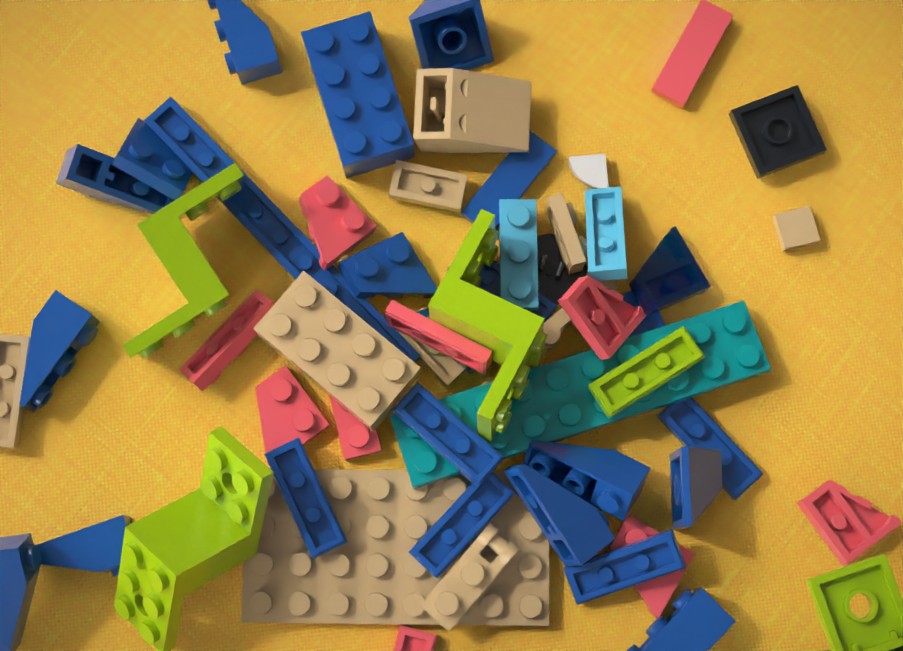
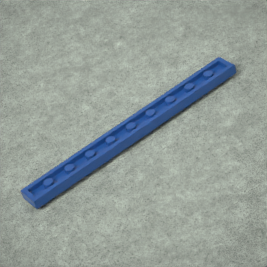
(262, 216)

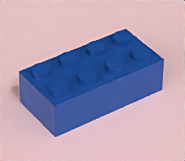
(358, 94)

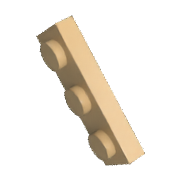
(12, 368)

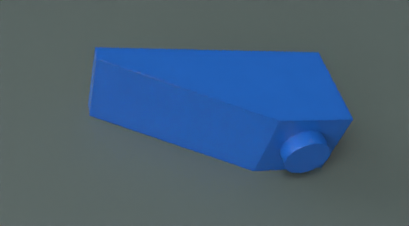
(96, 177)
(567, 521)
(90, 548)
(18, 577)

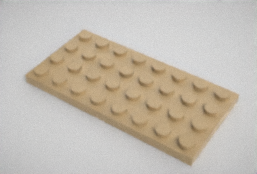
(374, 573)

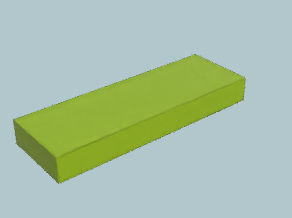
(646, 372)

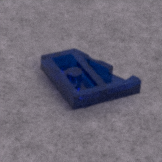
(668, 275)

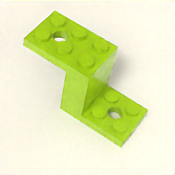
(185, 260)
(499, 325)
(192, 539)
(884, 622)

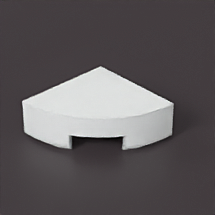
(590, 170)

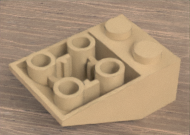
(471, 112)

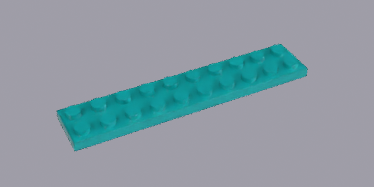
(562, 406)

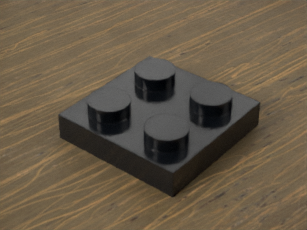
(777, 131)

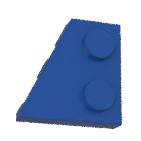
(152, 161)
(387, 270)

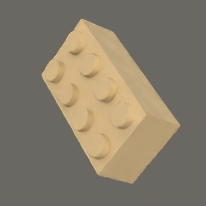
(338, 350)

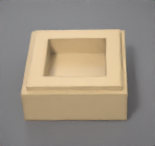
(796, 228)

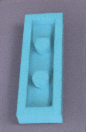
(605, 234)
(518, 252)

